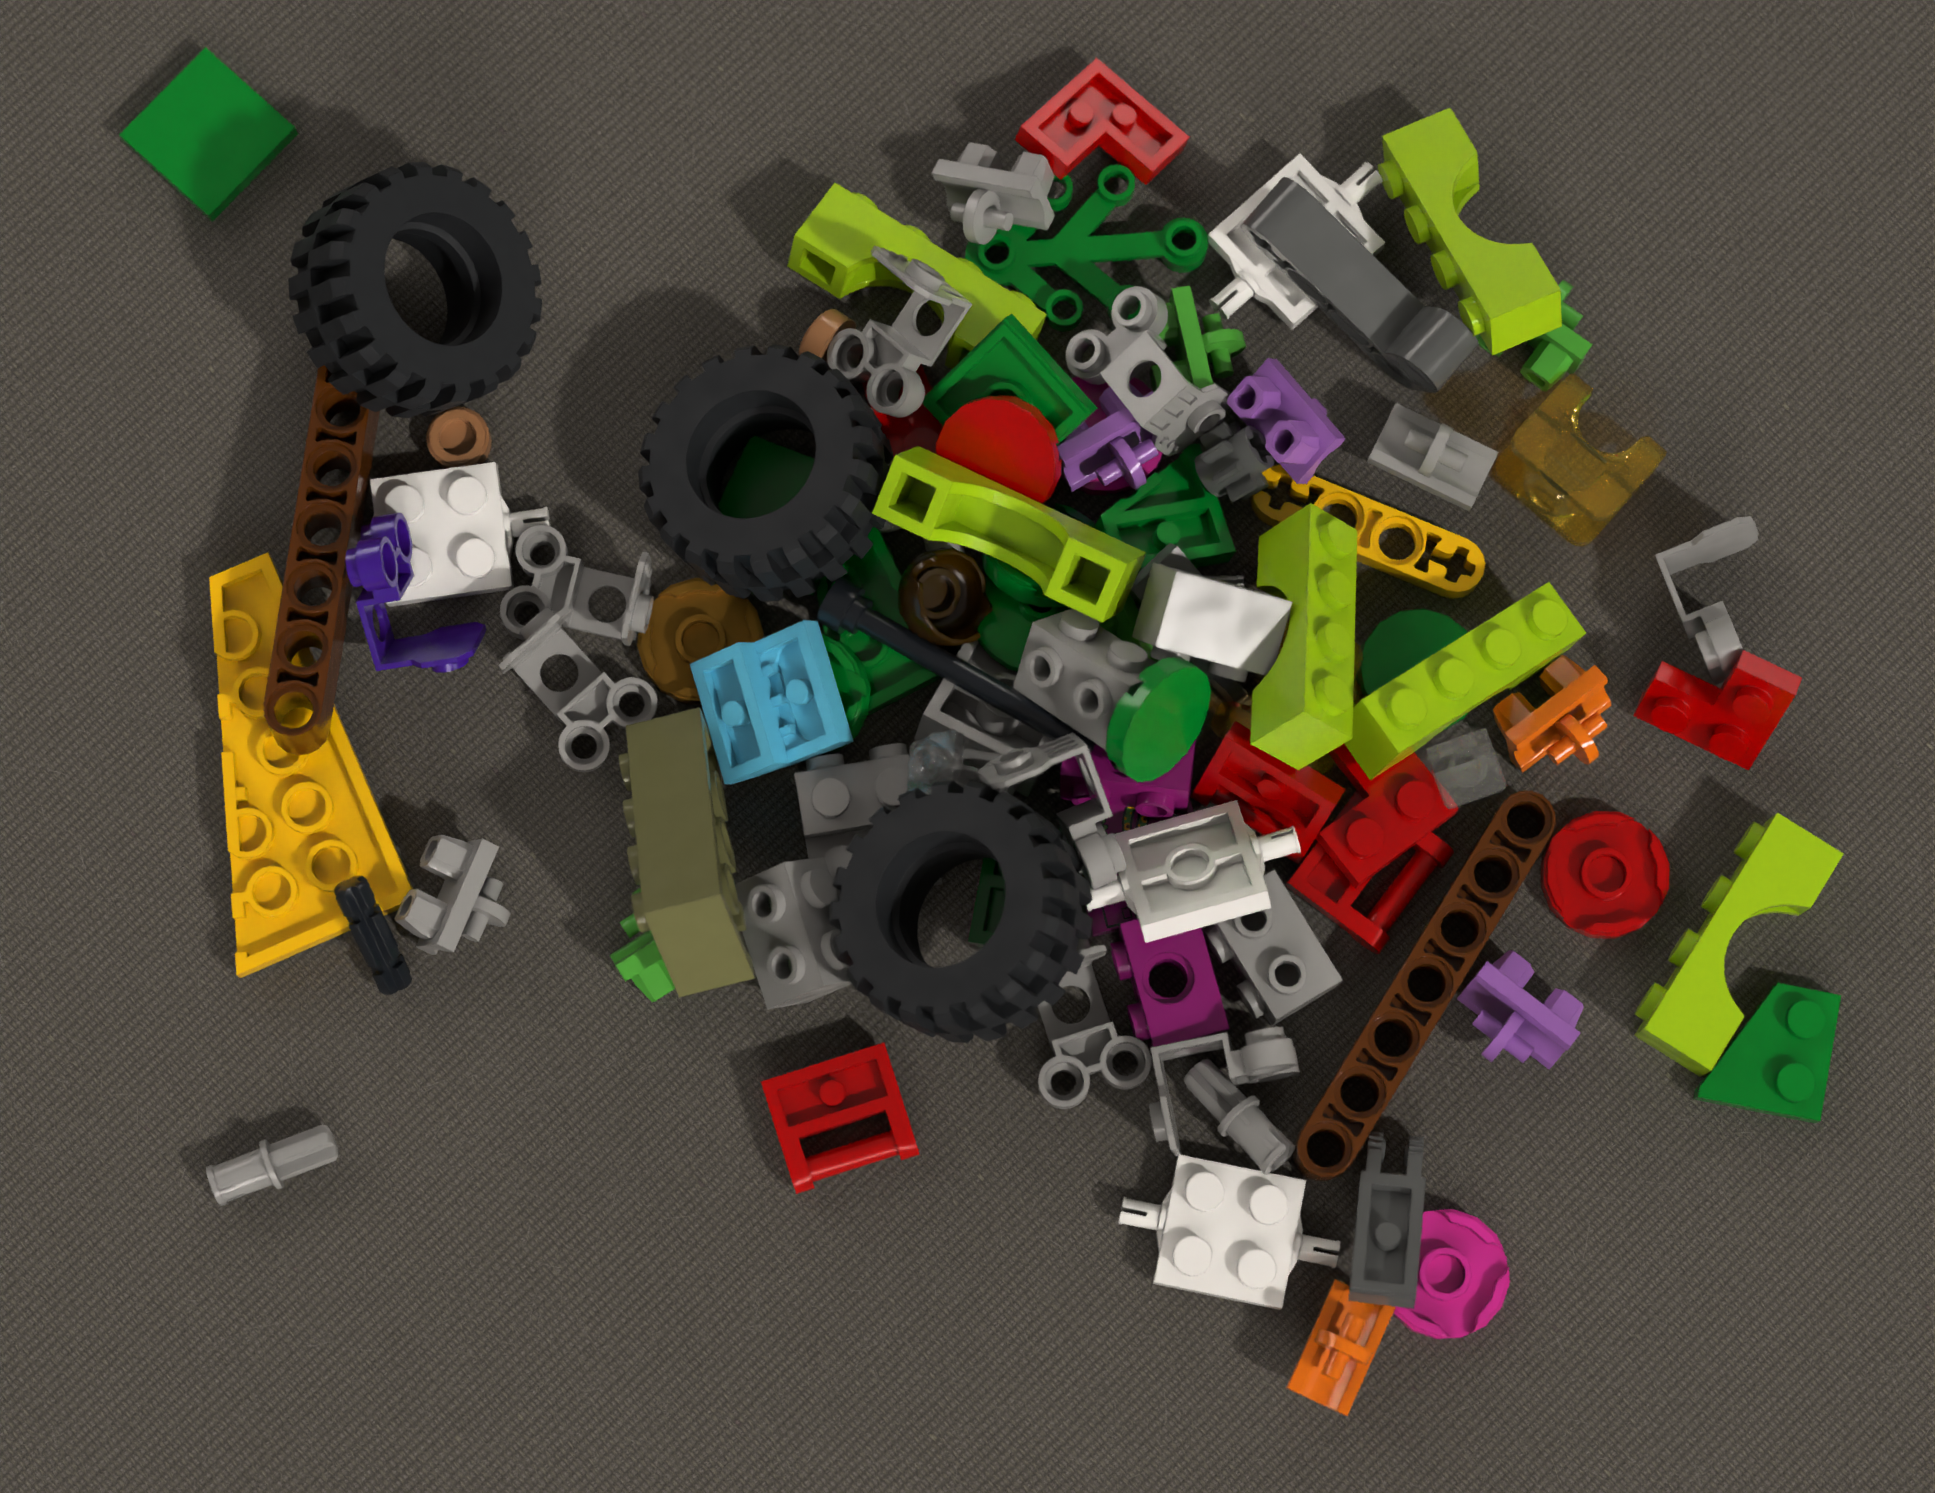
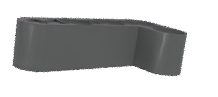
(1315, 251)

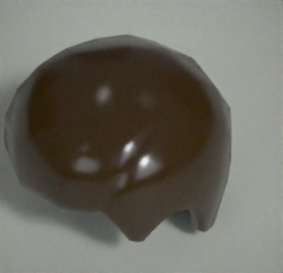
(944, 597)

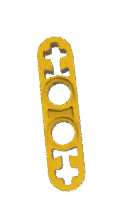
(1372, 520)

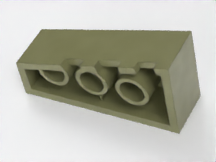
(683, 852)

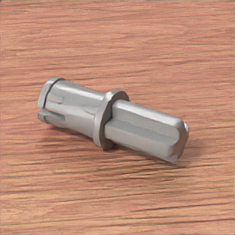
(1239, 1116)
(272, 1164)

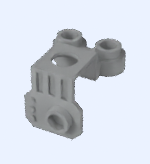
(897, 350)
(1177, 409)
(571, 585)
(1711, 624)
(590, 702)
(1080, 823)
(1089, 1044)
(1264, 1059)

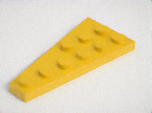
(289, 817)

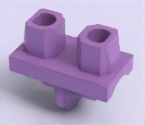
(1291, 422)
(1108, 448)
(1515, 1017)

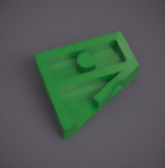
(1172, 510)
(1779, 1056)

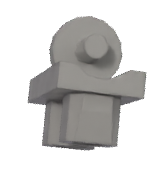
(992, 197)
(1432, 457)
(465, 898)

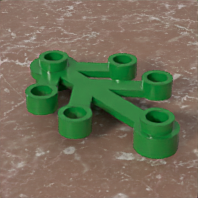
(1076, 250)

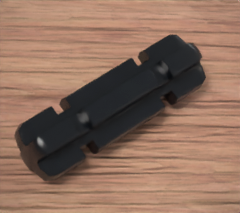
(373, 935)

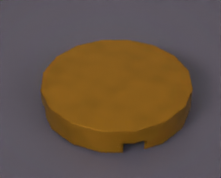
(687, 625)

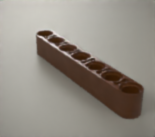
(319, 566)
(1446, 962)

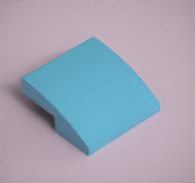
(771, 702)

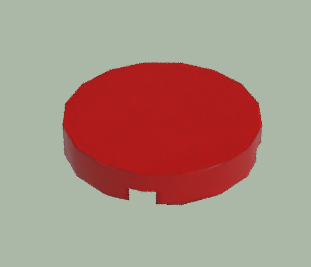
(1004, 443)
(1604, 875)

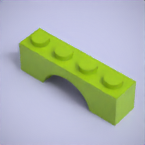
(836, 255)
(1500, 286)
(969, 510)
(1461, 677)
(1308, 694)
(1694, 1011)

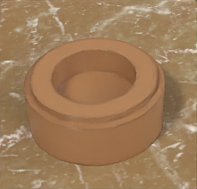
(822, 332)
(458, 438)

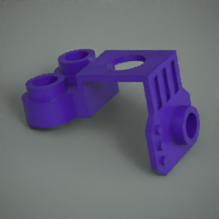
(385, 571)

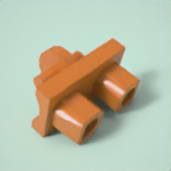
(1562, 723)
(1339, 1350)

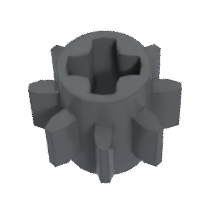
(1233, 461)

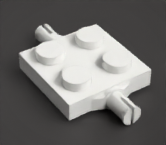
(1256, 273)
(456, 529)
(1194, 870)
(1229, 1232)

